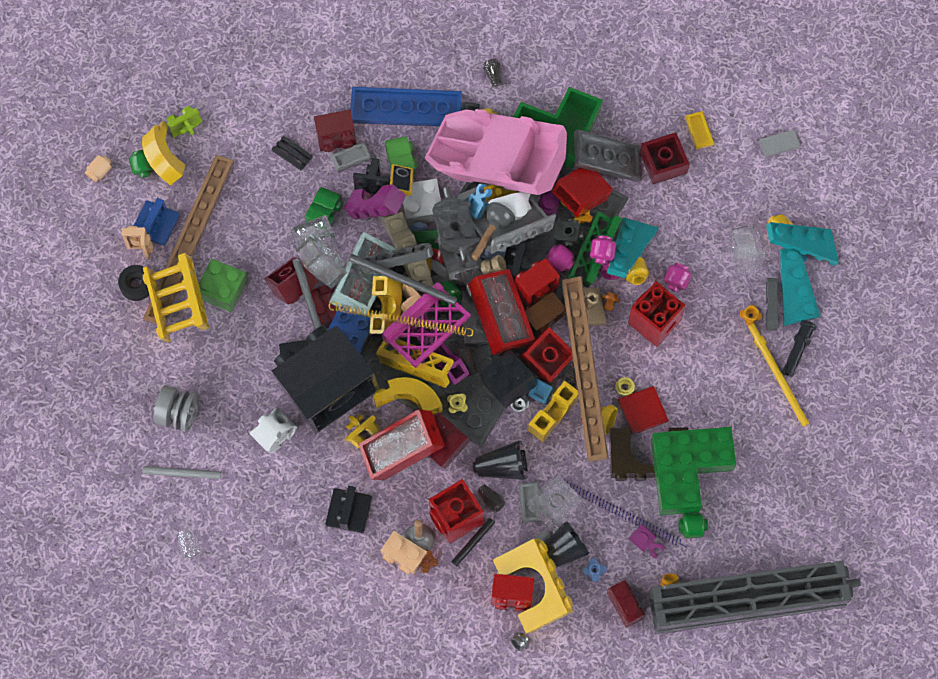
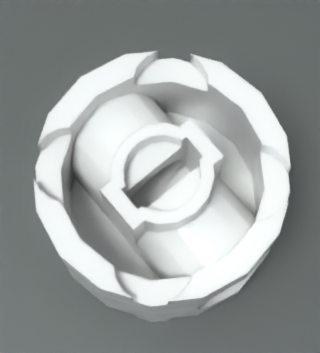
(273, 430)

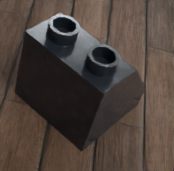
(325, 377)

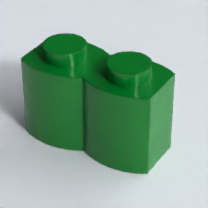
(325, 203)

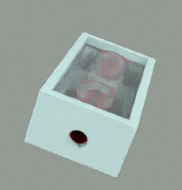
(356, 285)

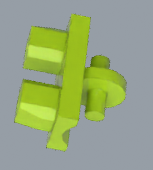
(185, 122)

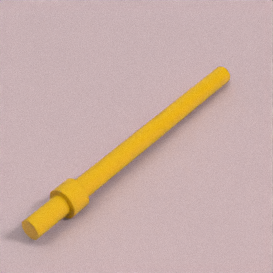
(760, 343)

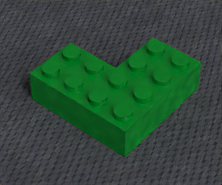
(575, 113)
(679, 460)

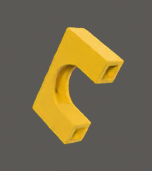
(555, 601)

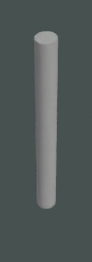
(181, 472)

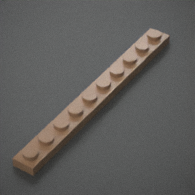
(194, 226)
(585, 369)

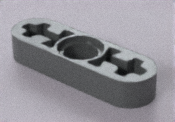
(772, 300)

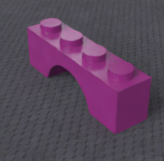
(383, 203)

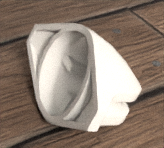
(516, 202)

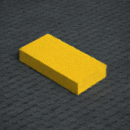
(699, 130)

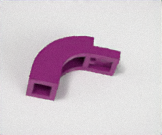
(458, 370)

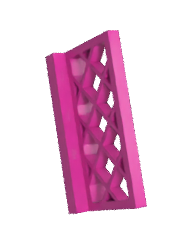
(417, 310)

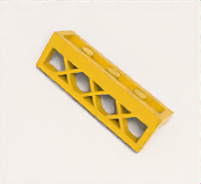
(422, 371)

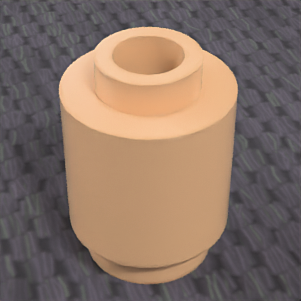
(98, 168)

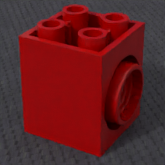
(656, 313)
(455, 511)

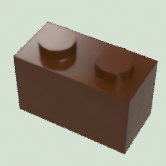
(545, 313)

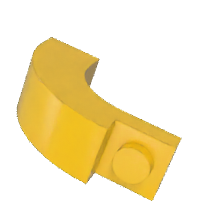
(160, 156)
(409, 389)

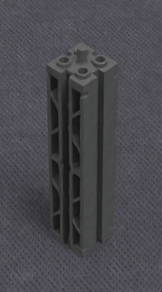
(751, 597)

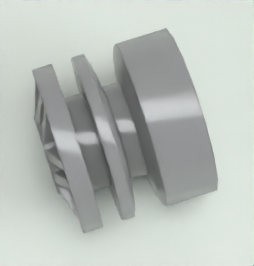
(178, 409)

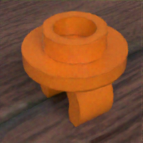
(610, 299)

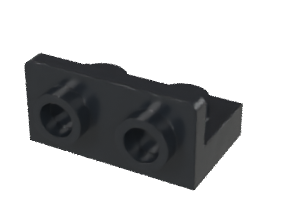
(514, 258)

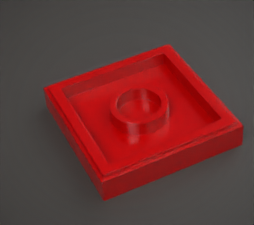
(643, 410)

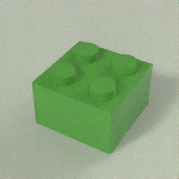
(222, 285)

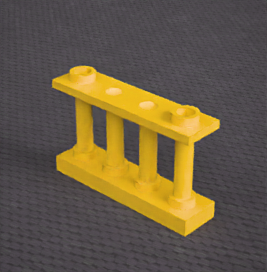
(194, 299)

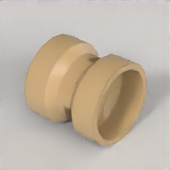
(496, 264)

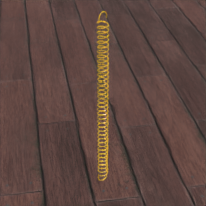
(401, 319)

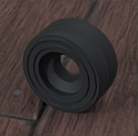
(124, 281)

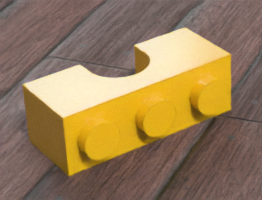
(390, 295)
(555, 411)

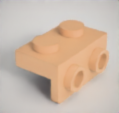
(138, 239)
(403, 552)

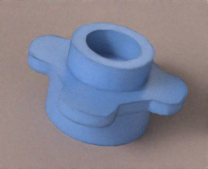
(595, 576)

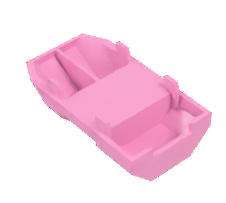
(499, 150)

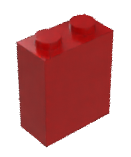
(582, 190)

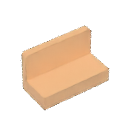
(411, 296)

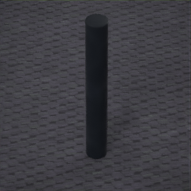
(472, 542)

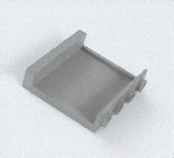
(527, 227)

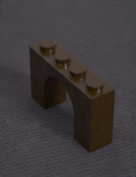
(622, 461)

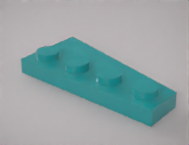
(805, 239)
(630, 245)
(796, 289)

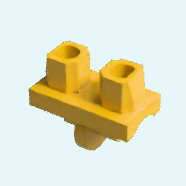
(355, 436)

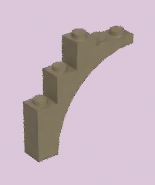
(401, 238)

